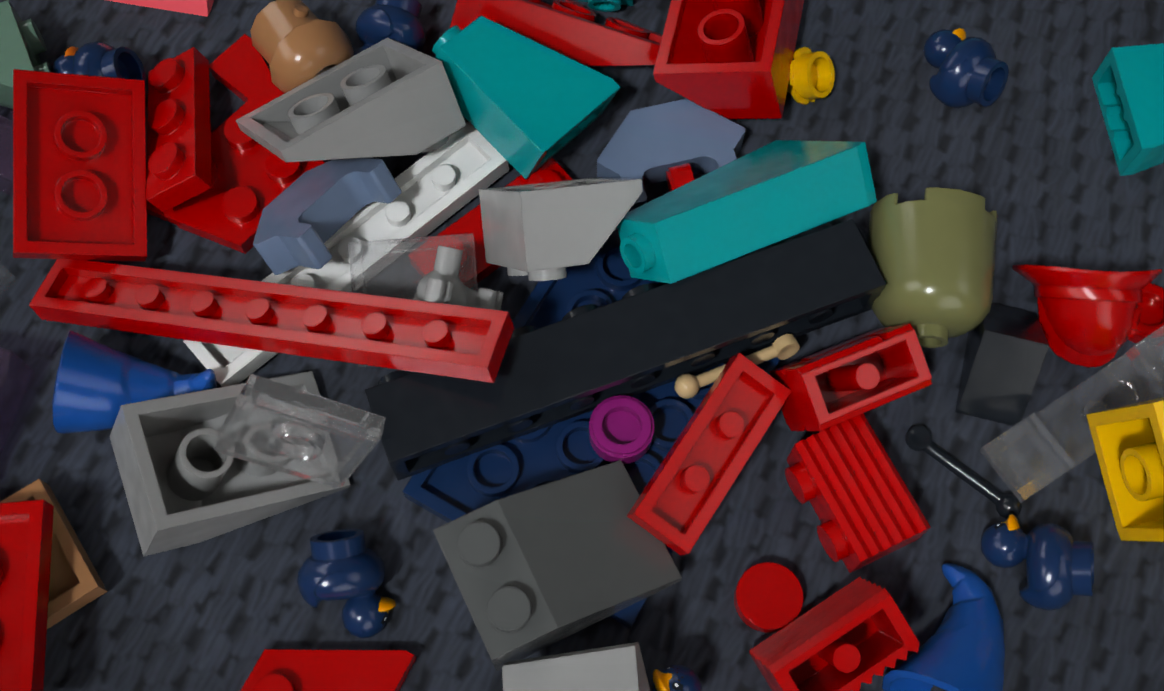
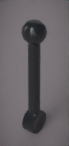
(920, 439)

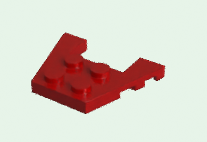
(241, 169)

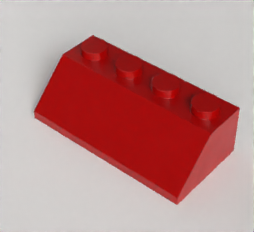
(730, 54)

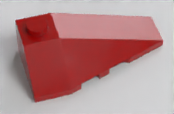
(567, 30)

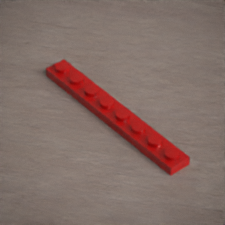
(278, 318)

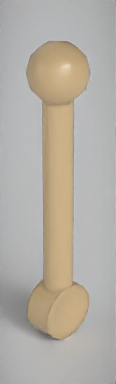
(782, 348)

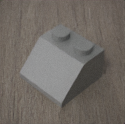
(552, 224)

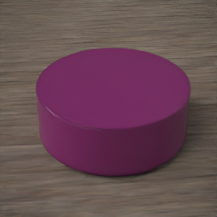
(621, 429)

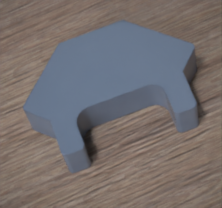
(666, 137)
(316, 207)

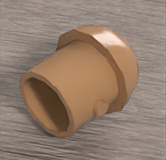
(297, 43)

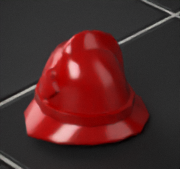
(1087, 311)

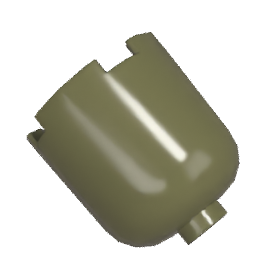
(934, 262)

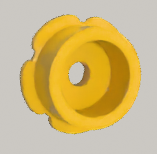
(810, 75)

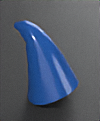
(99, 379)
(966, 647)

